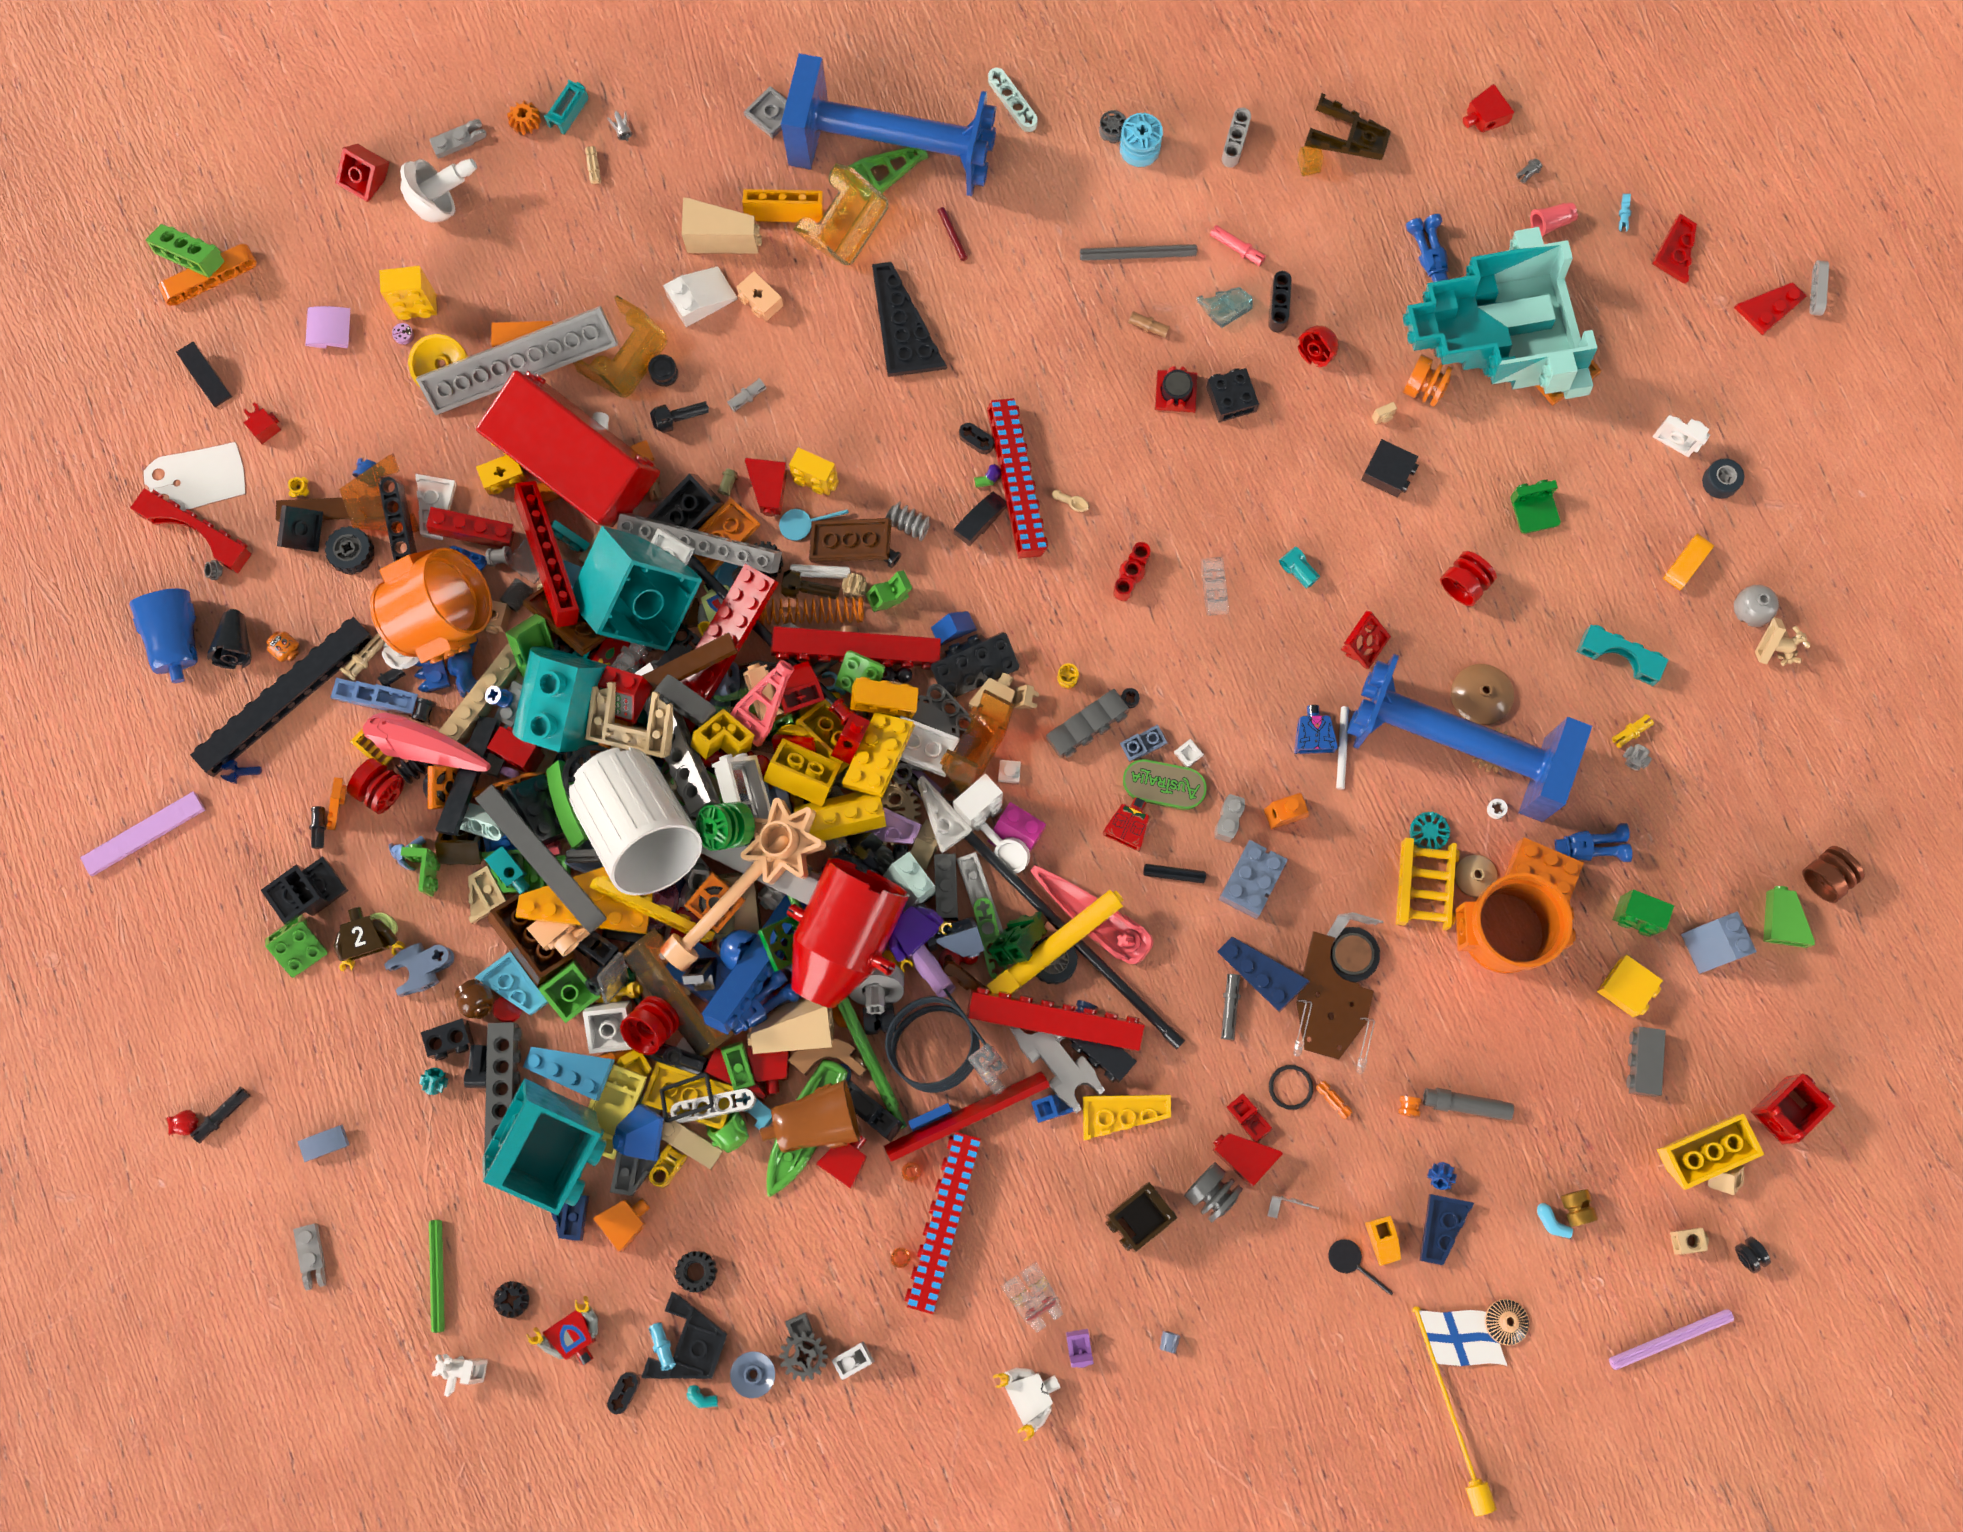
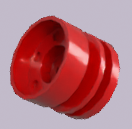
(1468, 578)
(375, 785)
(649, 1025)

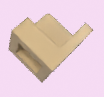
(1729, 1181)

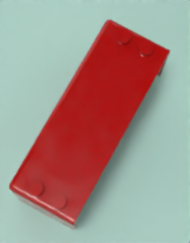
(567, 449)

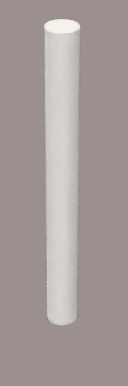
(1342, 751)

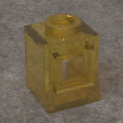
(1310, 160)

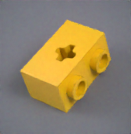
(491, 473)

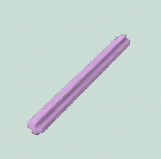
(1671, 1339)

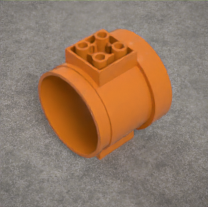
(431, 604)
(1547, 902)

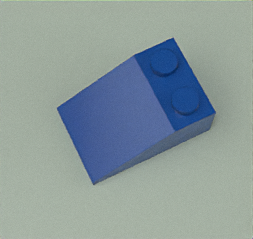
(721, 975)

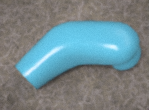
(1551, 1224)

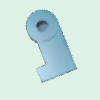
(759, 1112)

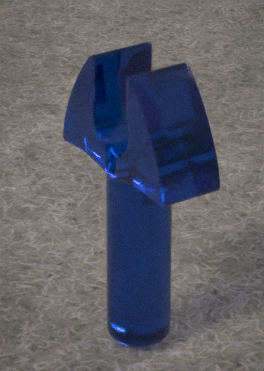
(238, 771)

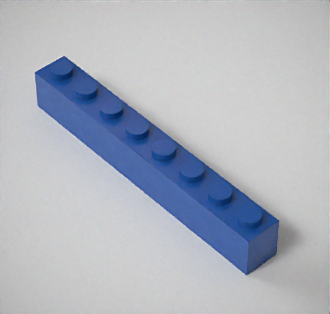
(746, 977)

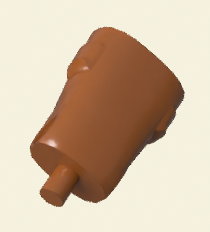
(815, 1120)

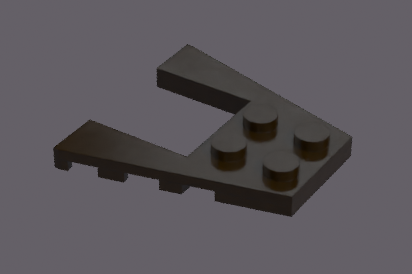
(1364, 139)

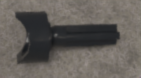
(663, 418)

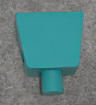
(502, 862)

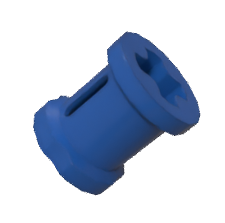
(498, 695)

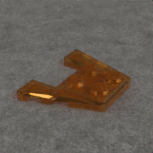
(364, 500)

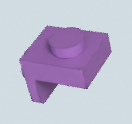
(1079, 1348)

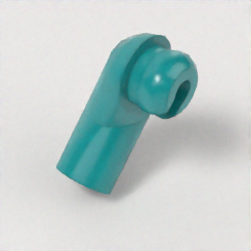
(700, 1400)

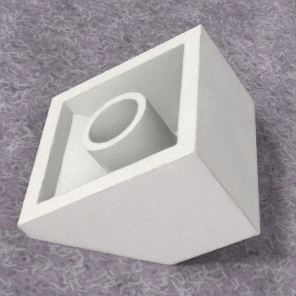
(603, 1026)

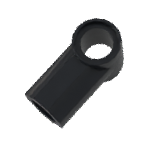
(476, 1072)

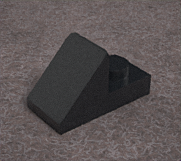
(865, 847)
(702, 974)

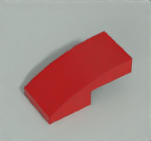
(1249, 1118)

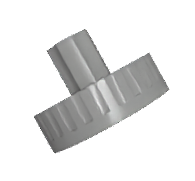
(880, 990)

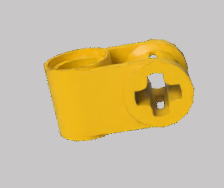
(667, 1165)

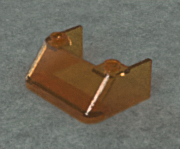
(979, 741)

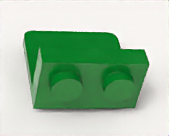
(1535, 506)

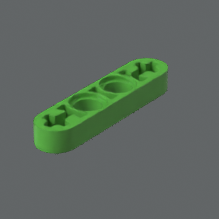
(987, 938)

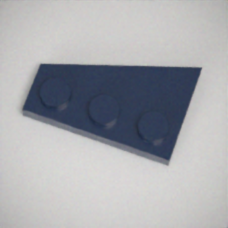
(1442, 1224)

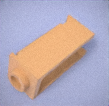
(753, 677)

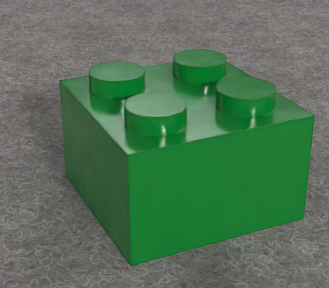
(1643, 913)

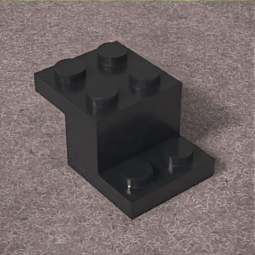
(304, 890)

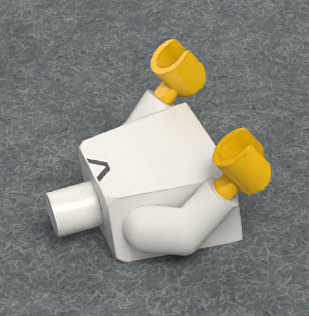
(1029, 1396)

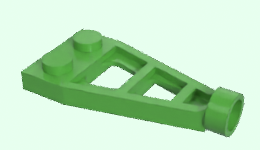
(864, 165)

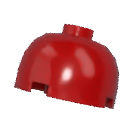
(1318, 345)

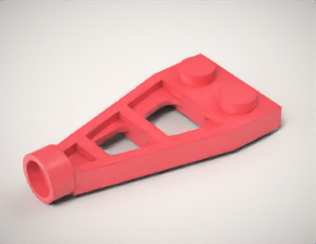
(741, 711)

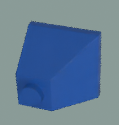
(639, 1134)

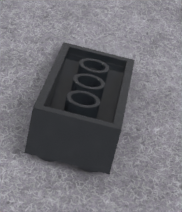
(698, 503)

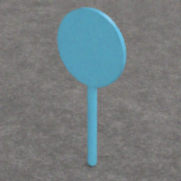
(797, 524)

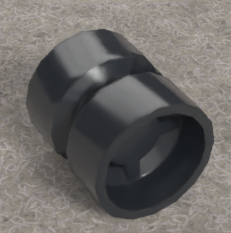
(878, 1022)

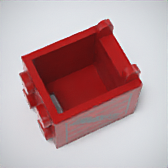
(1785, 1117)

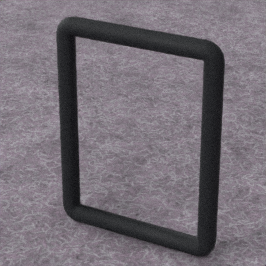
(663, 1101)

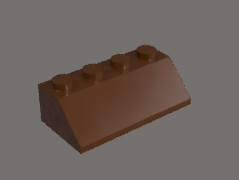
(533, 958)

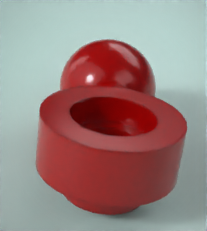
(956, 958)

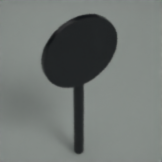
(1346, 1258)

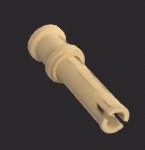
(360, 660)

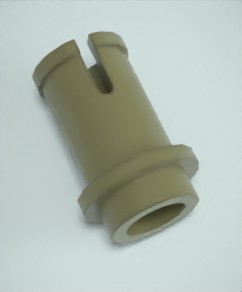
(727, 482)

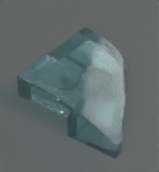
(1226, 305)

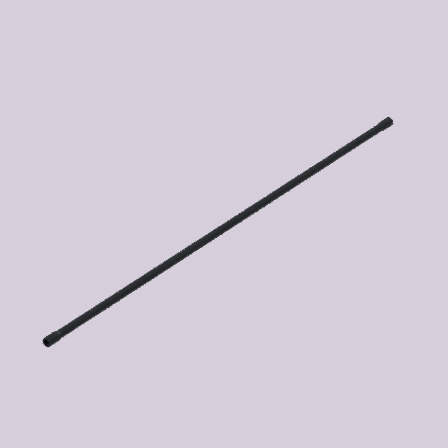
(1167, 1031)

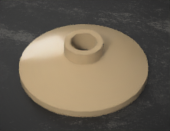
(1465, 876)

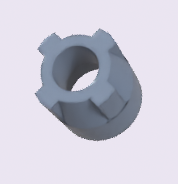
(1169, 1341)

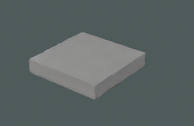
(767, 112)

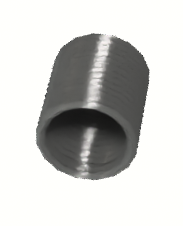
(516, 594)

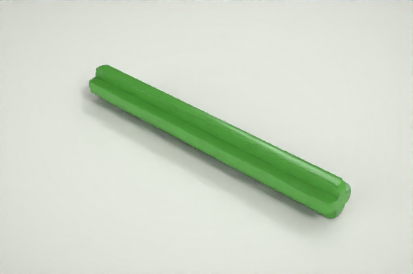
(436, 1276)

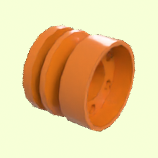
(1428, 380)

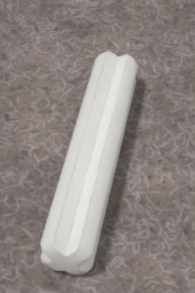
(821, 571)

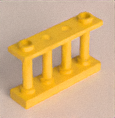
(1406, 892)

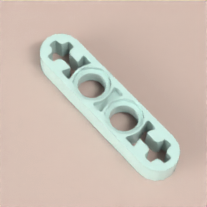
(1014, 98)

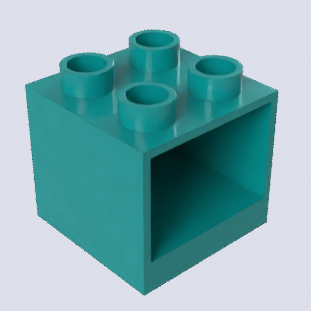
(543, 1148)

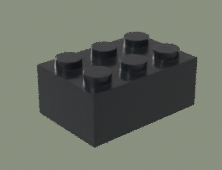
(535, 806)

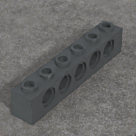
(494, 1078)

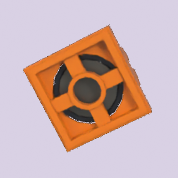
(438, 785)
(711, 891)

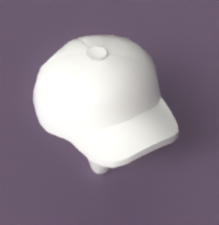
(428, 190)

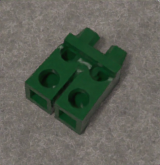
(1018, 938)

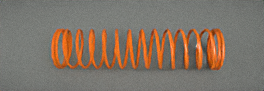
(860, 611)

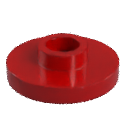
(506, 1011)

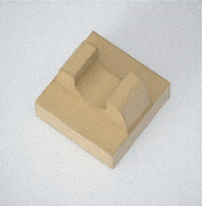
(1024, 696)

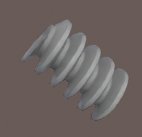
(908, 521)

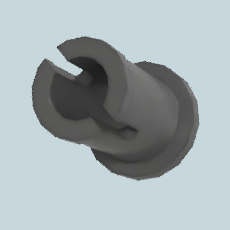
(1534, 166)

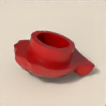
(182, 1123)

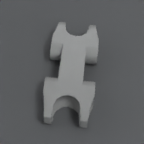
(1067, 1073)

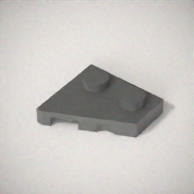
(630, 1174)

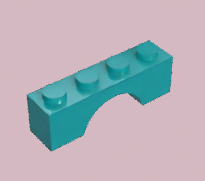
(1646, 664)

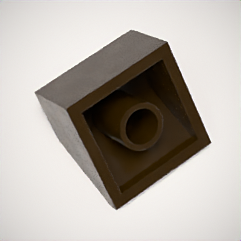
(459, 849)

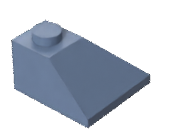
(961, 938)

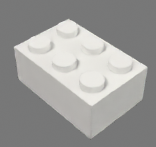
(979, 802)

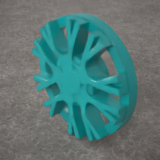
(1430, 830)

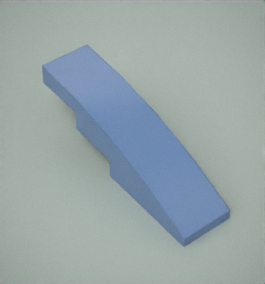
(374, 696)

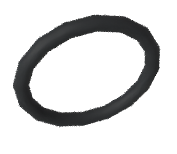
(1277, 1101)

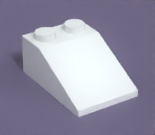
(699, 294)

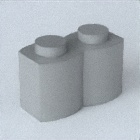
(1229, 820)
(693, 881)

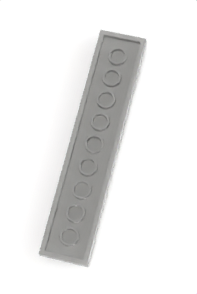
(536, 352)

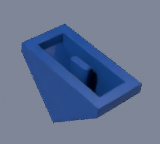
(953, 627)

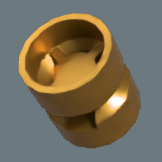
(1579, 1208)

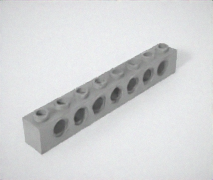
(705, 543)
(691, 763)

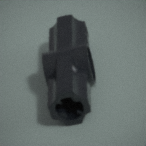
(687, 1061)

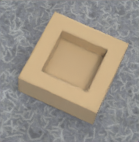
(1384, 413)

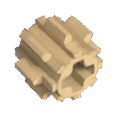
(854, 586)

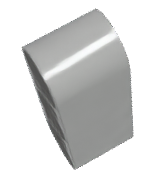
(1236, 129)

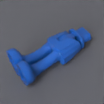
(1435, 259)
(1581, 844)
(758, 1013)

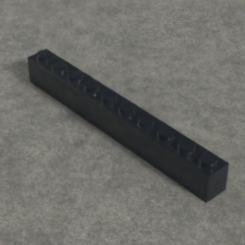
(281, 697)

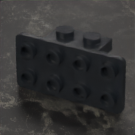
(974, 662)

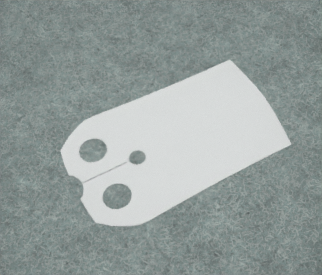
(204, 476)

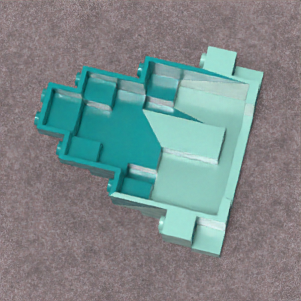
(1509, 319)

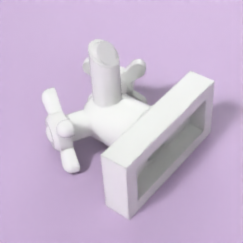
(470, 1371)

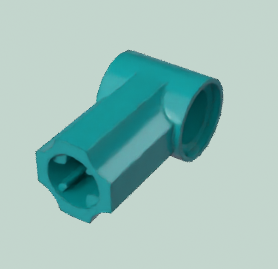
(1296, 563)

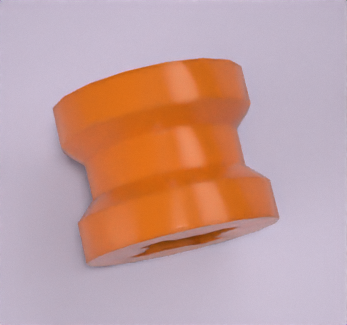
(1410, 1106)

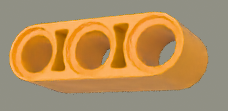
(1688, 561)

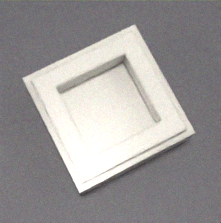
(1188, 753)

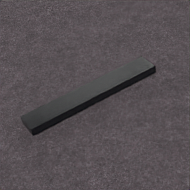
(466, 780)

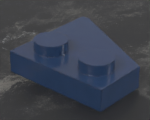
(572, 1219)

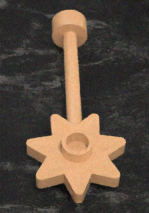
(778, 845)

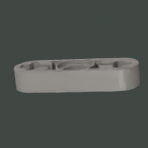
(1819, 288)

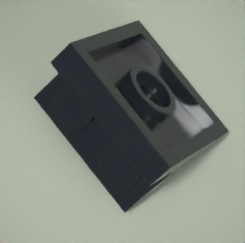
(300, 528)

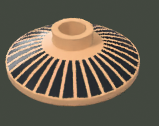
(1497, 1325)

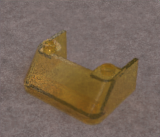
(632, 360)

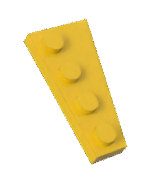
(1120, 1112)

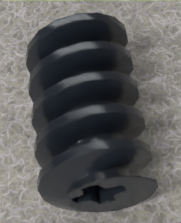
(411, 769)

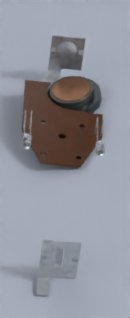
(1333, 969)

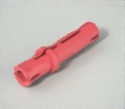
(1245, 250)

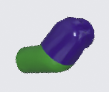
(990, 478)

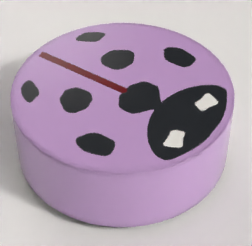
(402, 333)

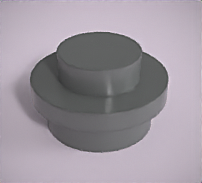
(213, 570)

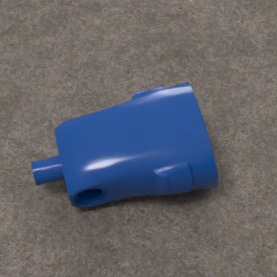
(167, 630)

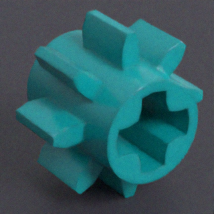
(433, 1081)

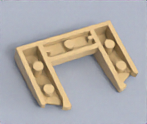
(602, 729)

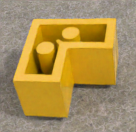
(722, 732)

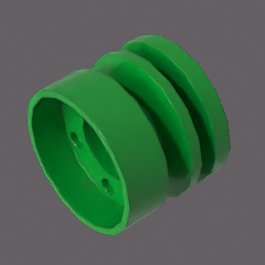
(725, 825)

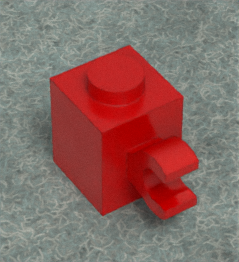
(261, 424)

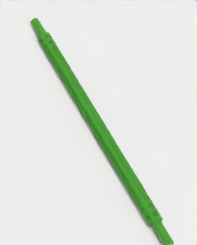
(867, 1053)

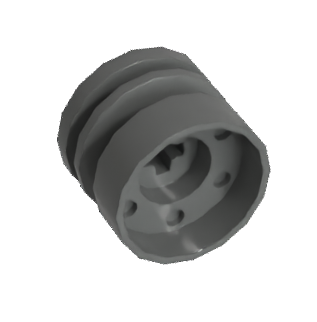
(1213, 1192)

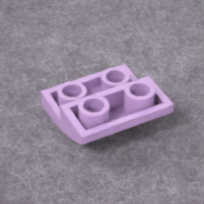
(327, 327)

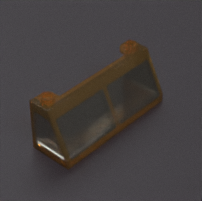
(660, 983)

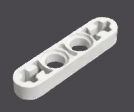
(715, 1110)

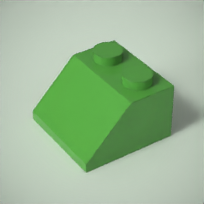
(568, 991)

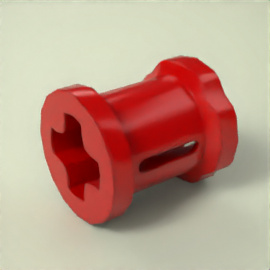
(841, 710)

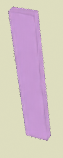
(142, 833)

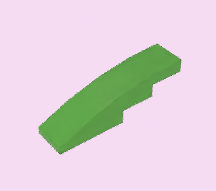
(564, 810)

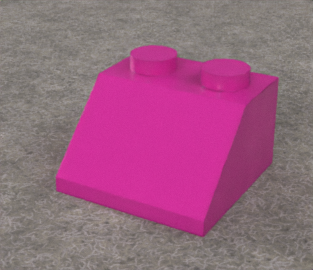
(1020, 825)

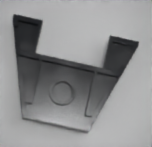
(697, 1347)

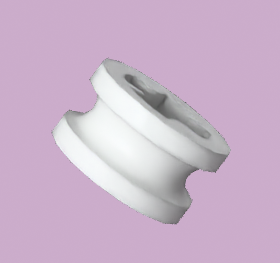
(1503, 806)

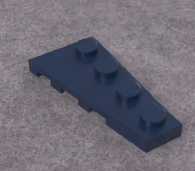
(1267, 976)

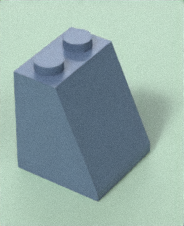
(1718, 942)

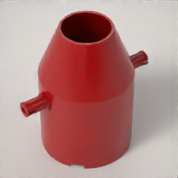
(843, 932)

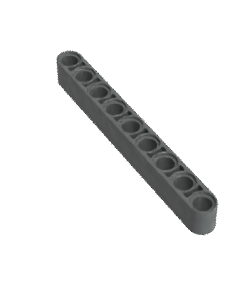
(541, 859)

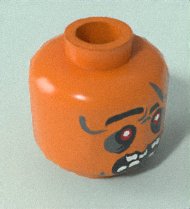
(283, 646)

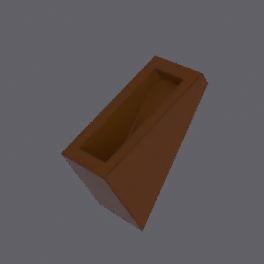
(692, 619)

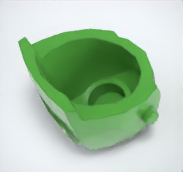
(730, 1136)

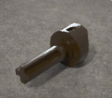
(792, 585)

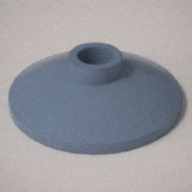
(741, 1377)

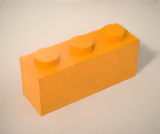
(884, 697)

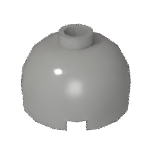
(1756, 605)

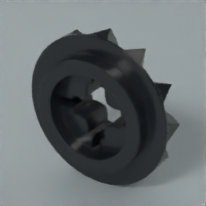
(520, 1304)

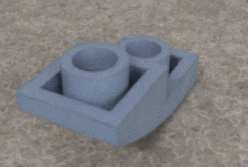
(1143, 743)
(323, 1143)

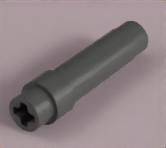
(1446, 1100)

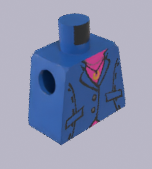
(1314, 733)

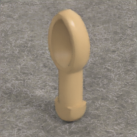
(1076, 502)

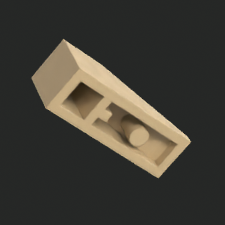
(690, 1143)

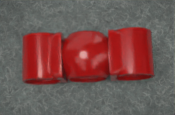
(1135, 562)

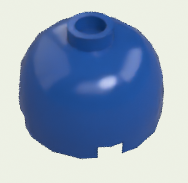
(734, 946)

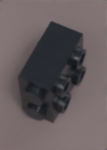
(1232, 394)
(1390, 468)

